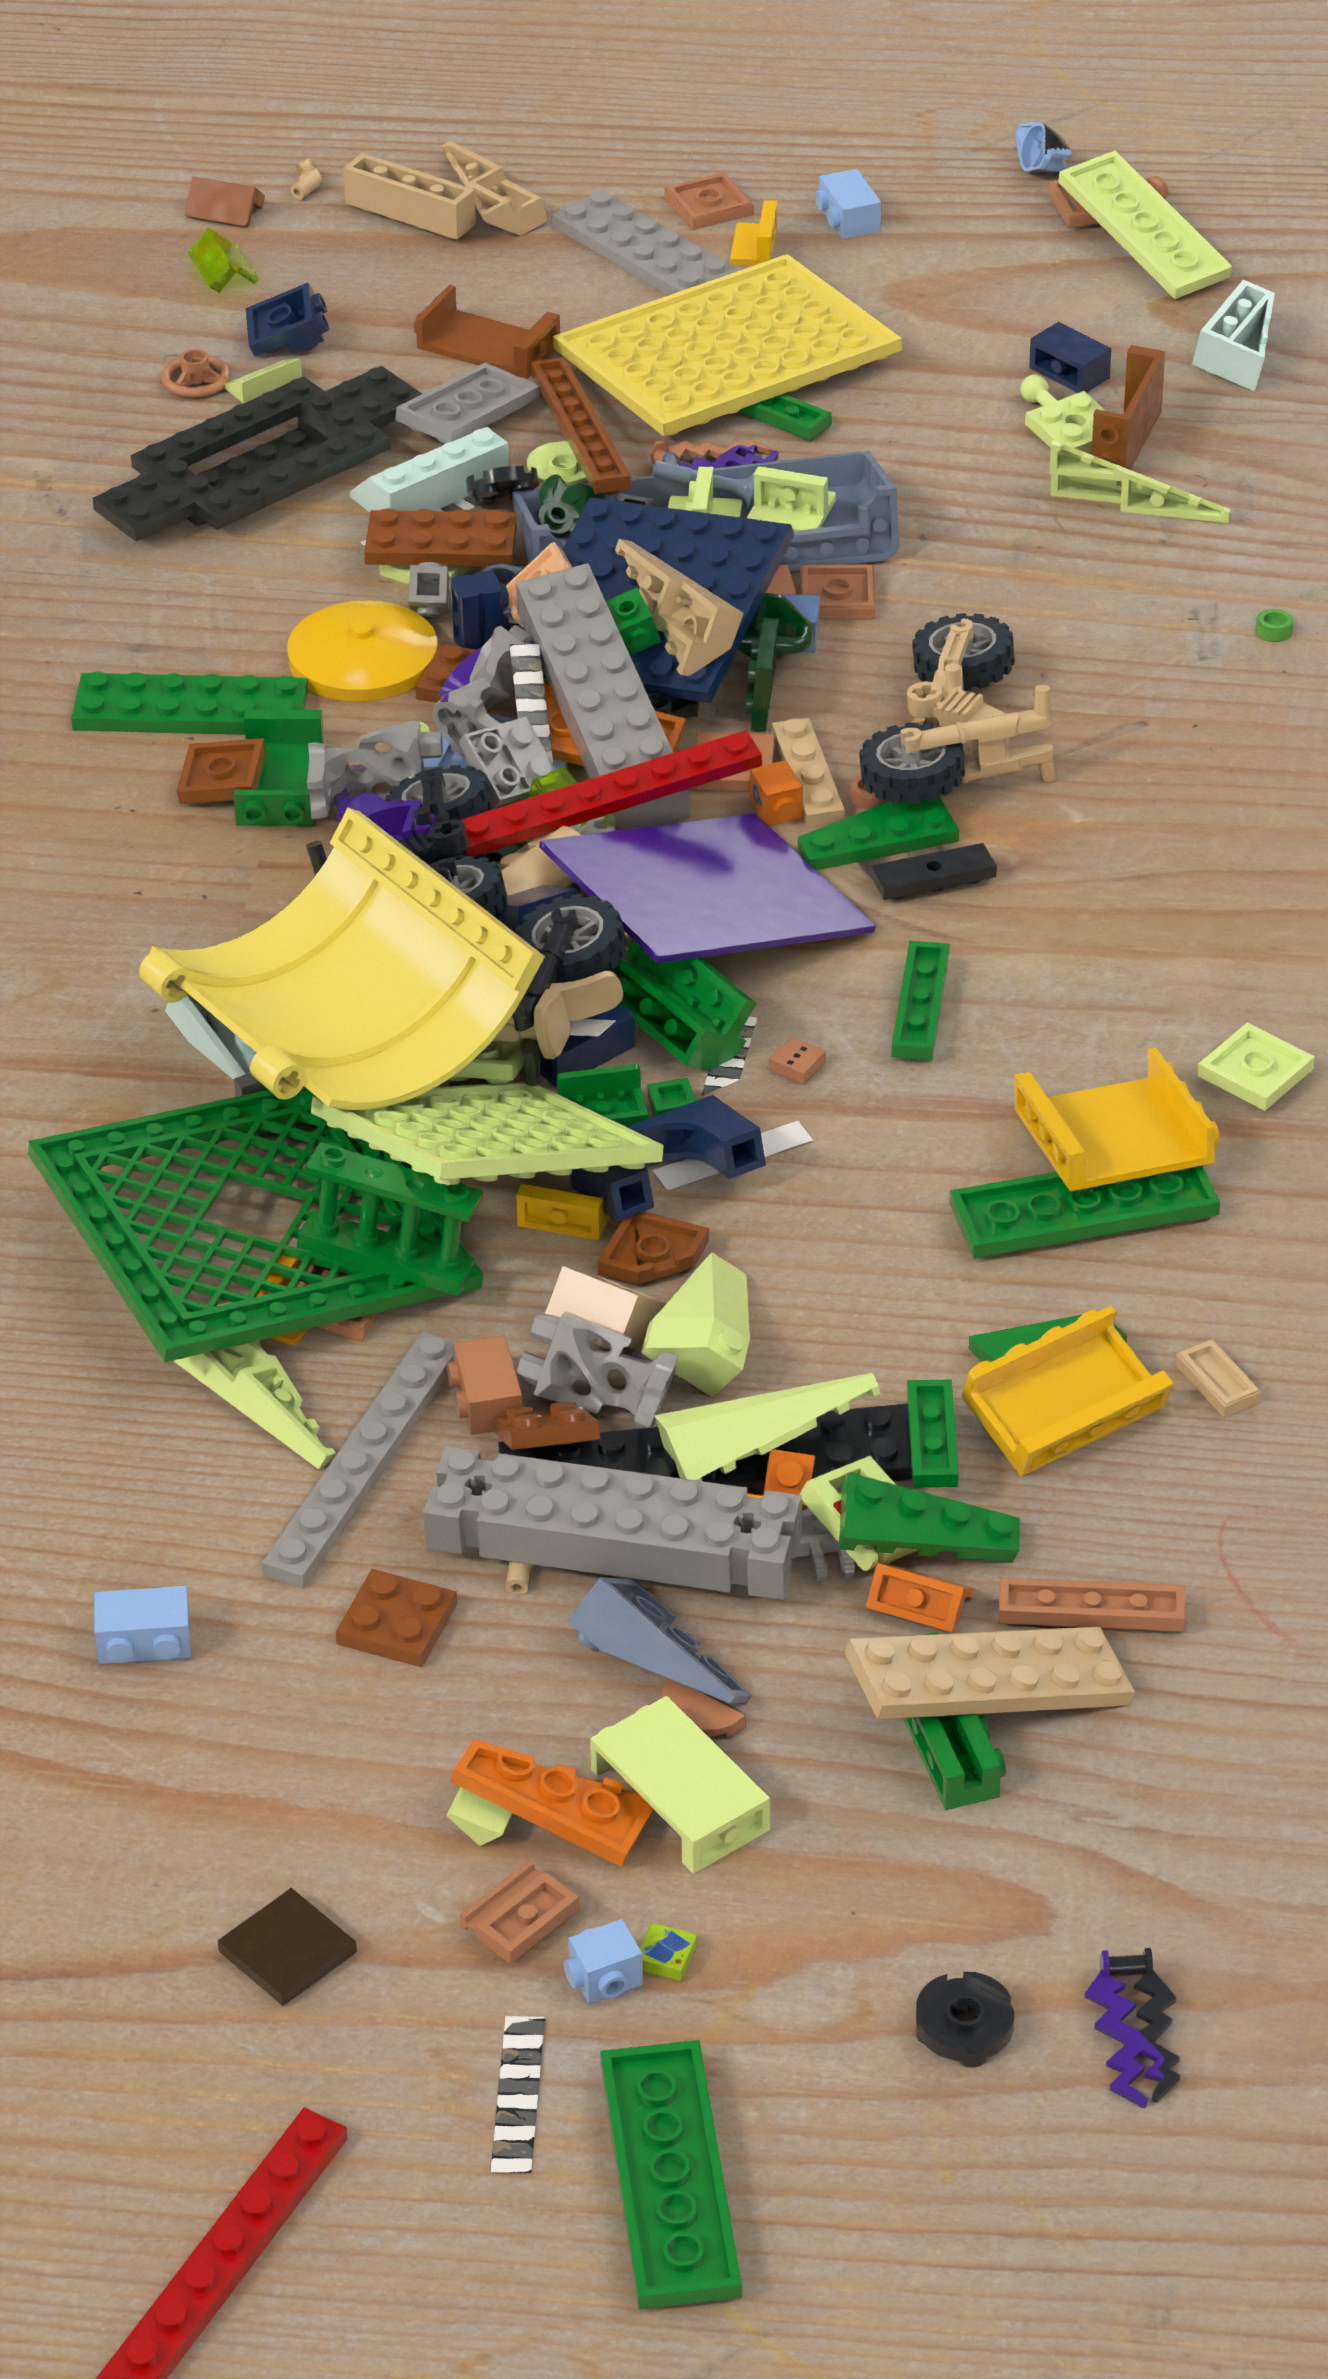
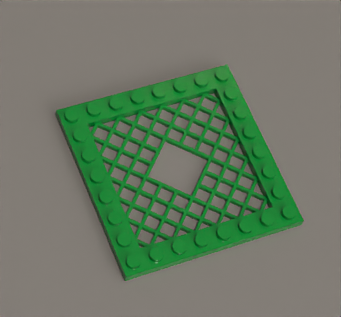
(73, 1172)

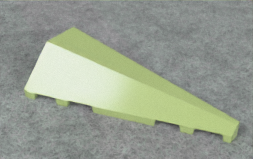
(1092, 478)
(262, 1392)
(735, 1429)

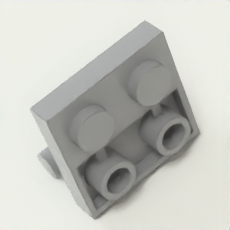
(508, 757)

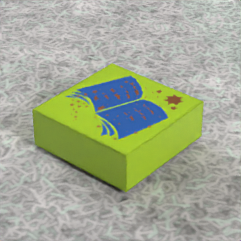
(667, 1951)

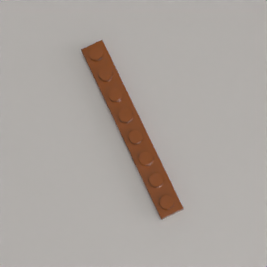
(581, 426)

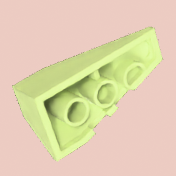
(705, 1326)

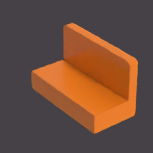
(917, 1597)

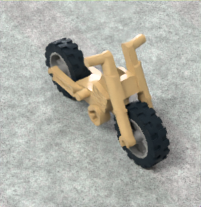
(928, 753)

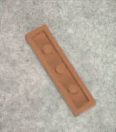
(1092, 1604)

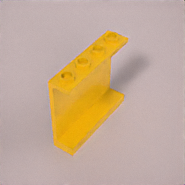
(1119, 1127)

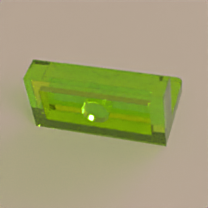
(219, 260)

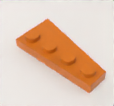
(572, 1807)

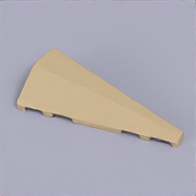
(496, 198)
(691, 617)

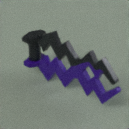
(1105, 1992)

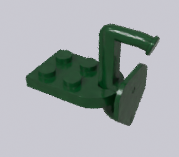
(773, 632)

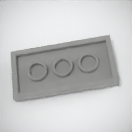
(467, 403)

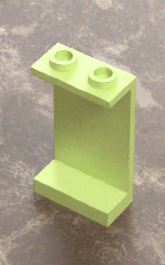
(684, 1781)

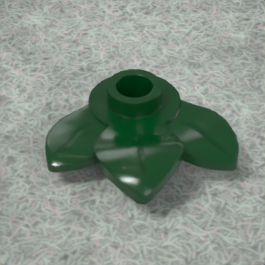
(562, 502)

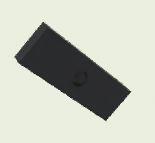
(933, 871)

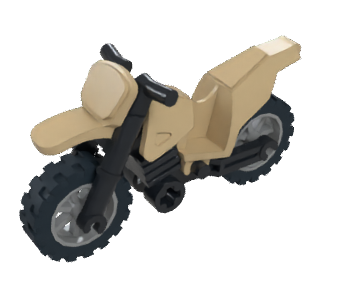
(571, 978)

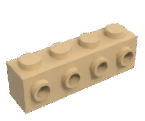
(409, 196)

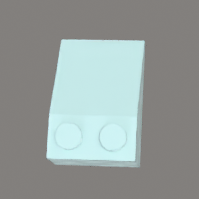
(211, 1037)

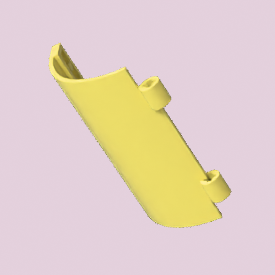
(363, 981)

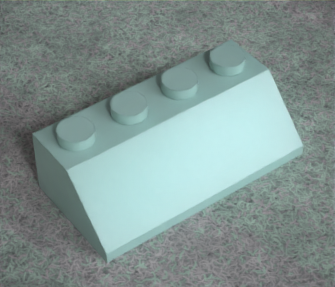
(434, 477)

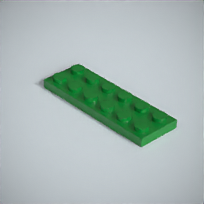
(179, 701)
(1045, 1213)
(670, 2175)

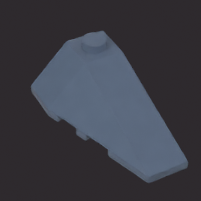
(637, 1628)

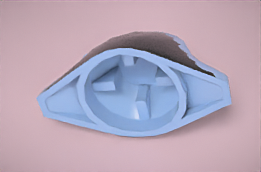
(1041, 148)

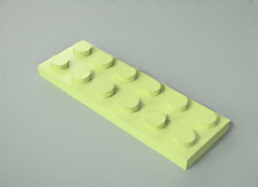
(1145, 224)

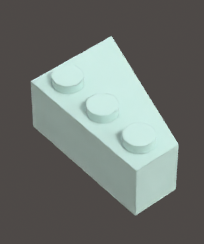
(1237, 336)

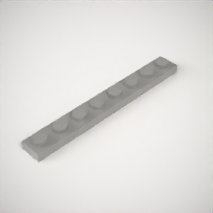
(360, 1462)

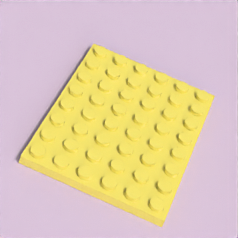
(726, 344)

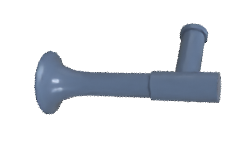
(670, 470)

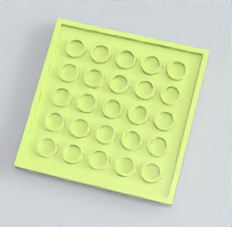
(493, 1133)

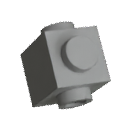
(429, 589)

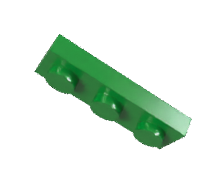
(932, 1433)

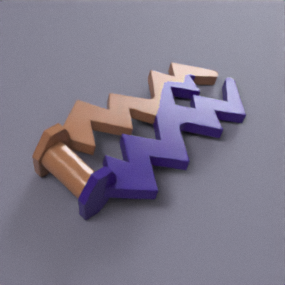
(725, 457)

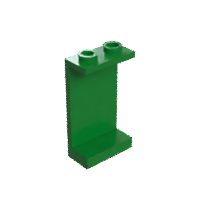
(282, 788)

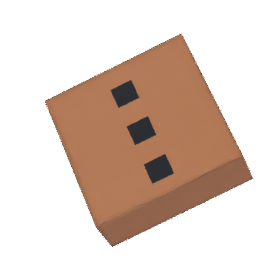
(797, 1060)

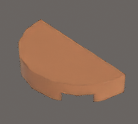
(707, 1713)

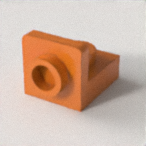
(788, 1472)

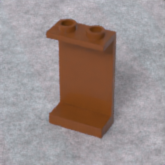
(483, 340)
(1120, 436)

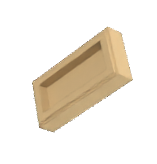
(1218, 1378)

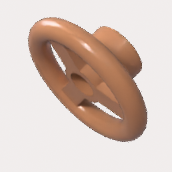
(196, 370)

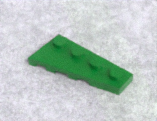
(879, 833)
(903, 1517)

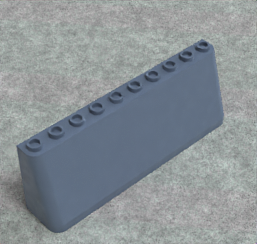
(856, 531)

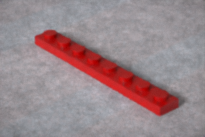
(611, 793)
(228, 2249)

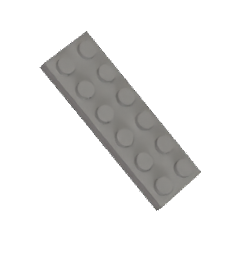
(639, 244)

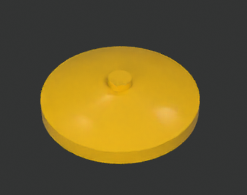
(361, 650)

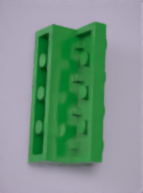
(685, 1007)

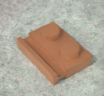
(520, 1912)

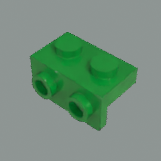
(607, 1091)

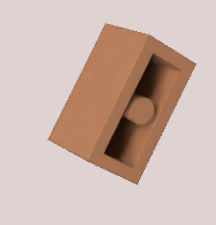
(484, 1380)

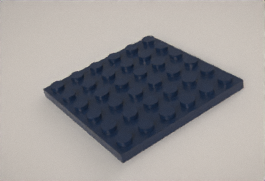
(719, 552)

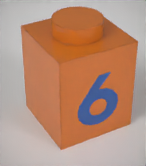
(776, 793)

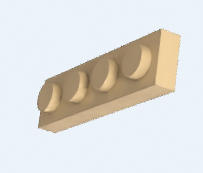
(801, 749)

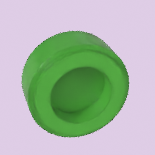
(1274, 625)

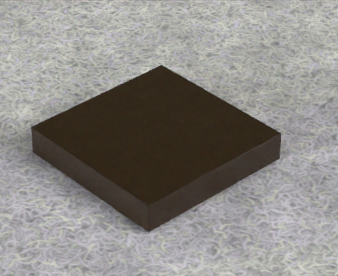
(287, 1946)

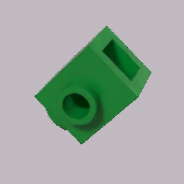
(633, 621)

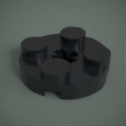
(500, 483)
(960, 2040)

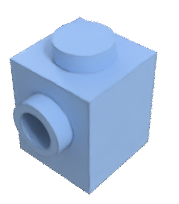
(604, 1962)

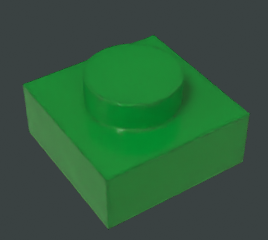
(669, 1095)

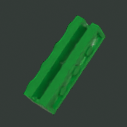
(958, 1757)

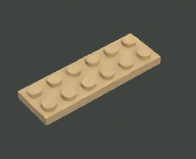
(988, 1672)

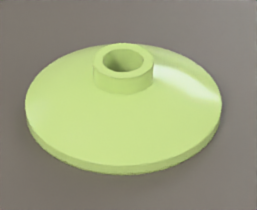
(556, 459)

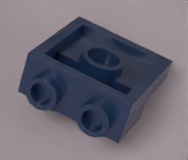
(287, 319)

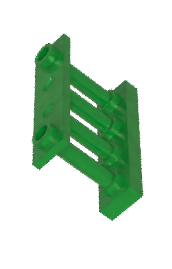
(381, 1250)

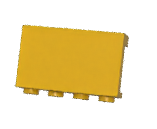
(1063, 1391)

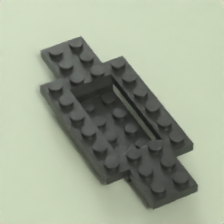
(332, 435)

